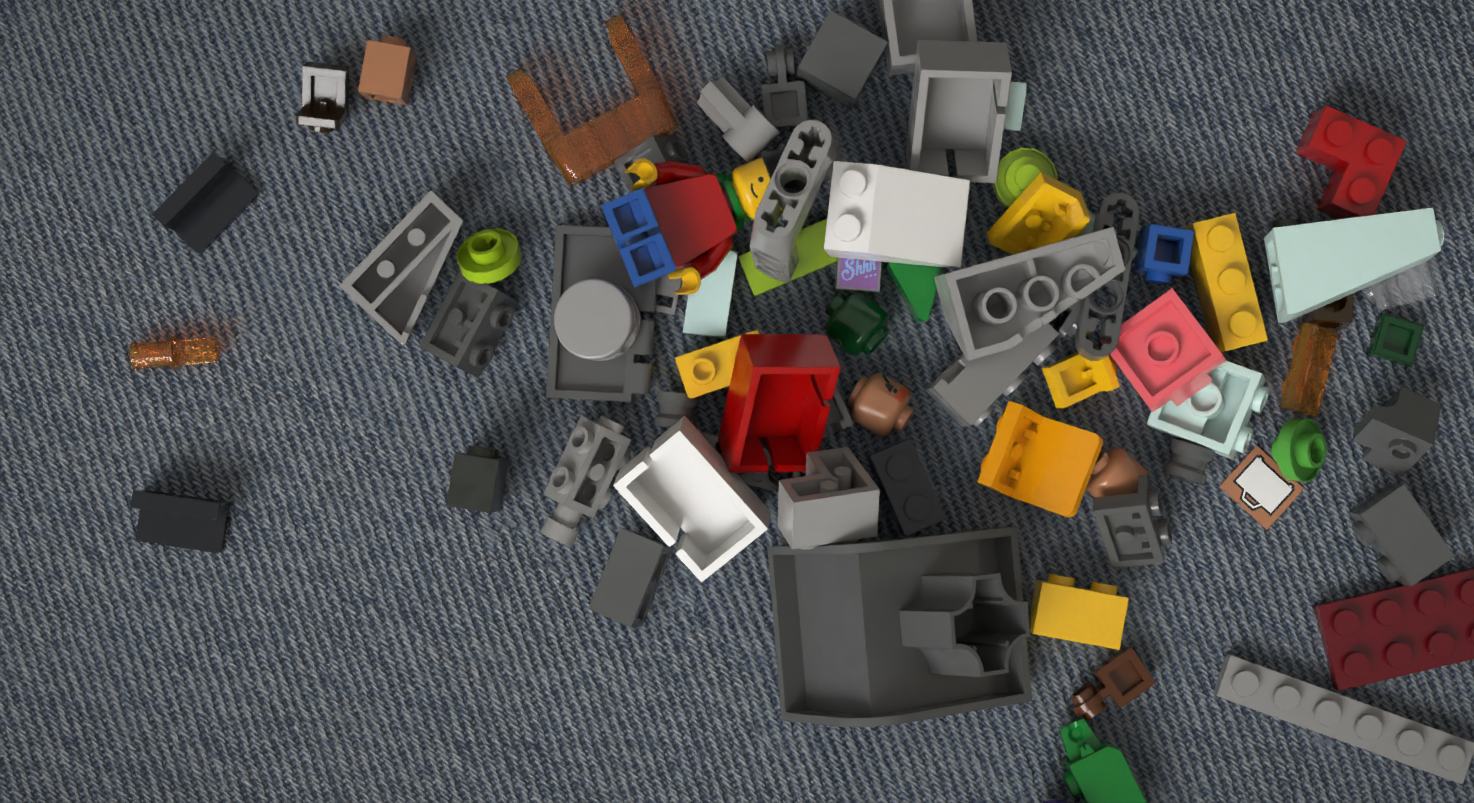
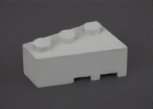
(404, 266)
(972, 386)

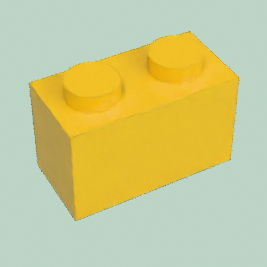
(1078, 613)

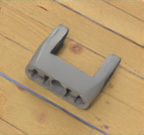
(805, 158)

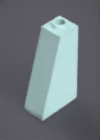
(1338, 257)

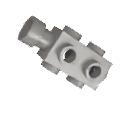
(584, 475)

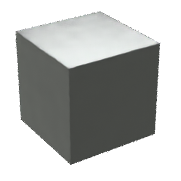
(841, 59)

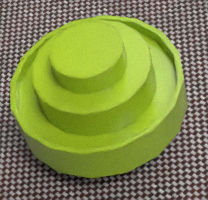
(1018, 171)
(489, 256)

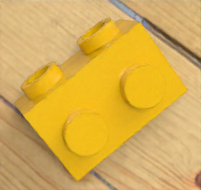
(1040, 216)

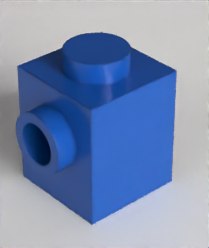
(1163, 253)

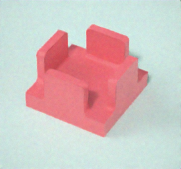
(1166, 352)

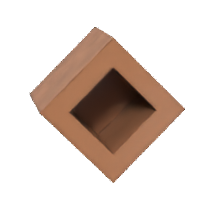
(387, 71)

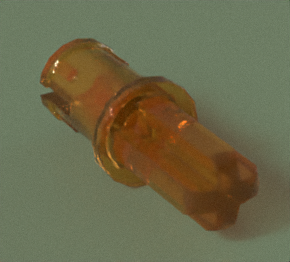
(174, 353)

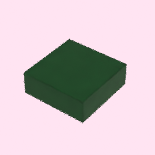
(1395, 339)

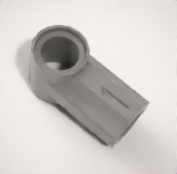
(743, 125)

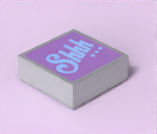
(858, 275)

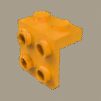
(1040, 460)

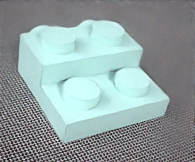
(1218, 412)

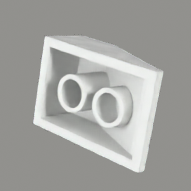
(896, 215)

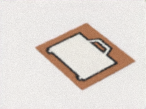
(1261, 488)

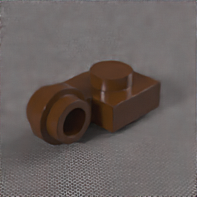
(1121, 678)

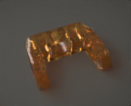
(611, 135)

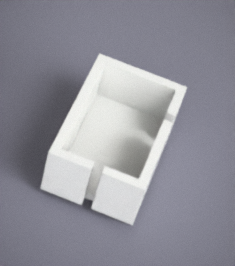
(690, 487)

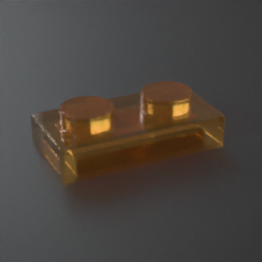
(1308, 370)

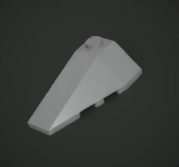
(1012, 296)

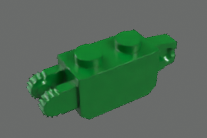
(1096, 767)

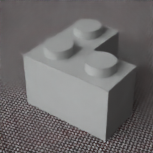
(830, 503)

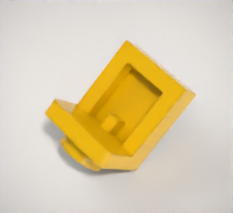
(1079, 378)

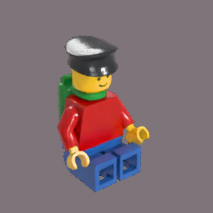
(687, 216)

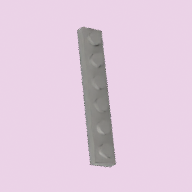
(1344, 719)

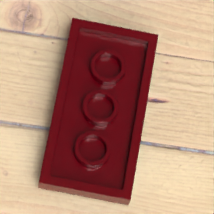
(1398, 629)

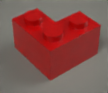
(1360, 158)

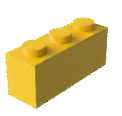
(1225, 284)

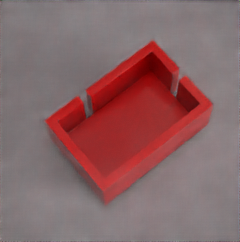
(777, 394)

